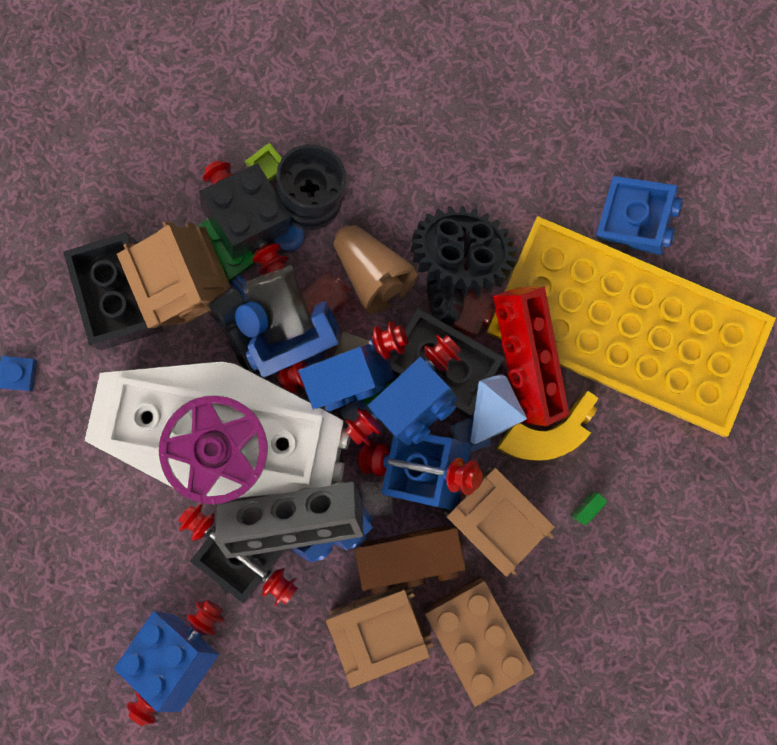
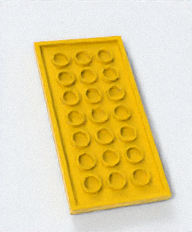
(643, 327)

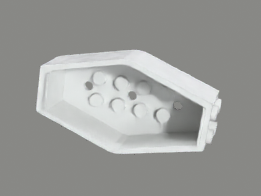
(312, 434)

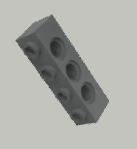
(289, 520)

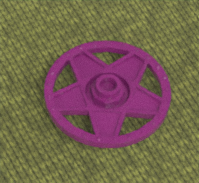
(213, 449)

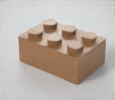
(478, 641)

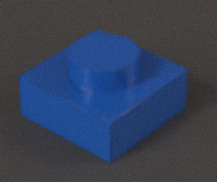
(17, 373)

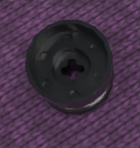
(313, 171)

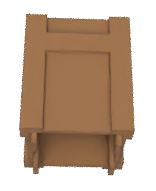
(174, 274)
(500, 521)
(378, 634)

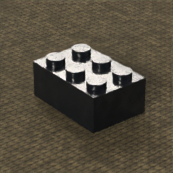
(104, 293)
(464, 375)

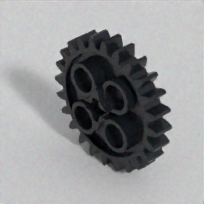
(441, 252)

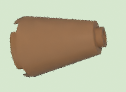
(373, 268)

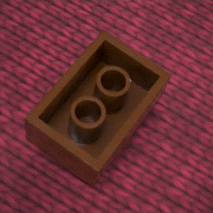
(409, 558)

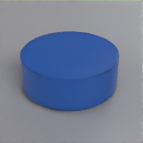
(292, 240)
(251, 319)

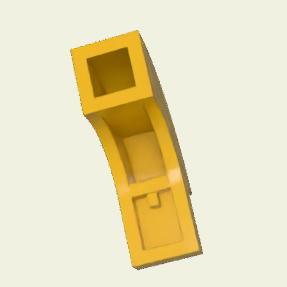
(536, 445)

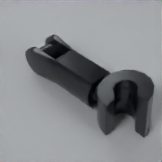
(223, 314)

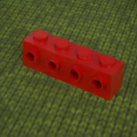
(531, 354)

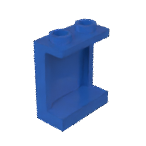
(293, 350)

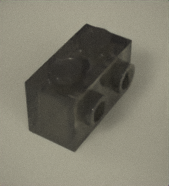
(282, 301)

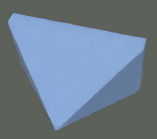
(495, 409)

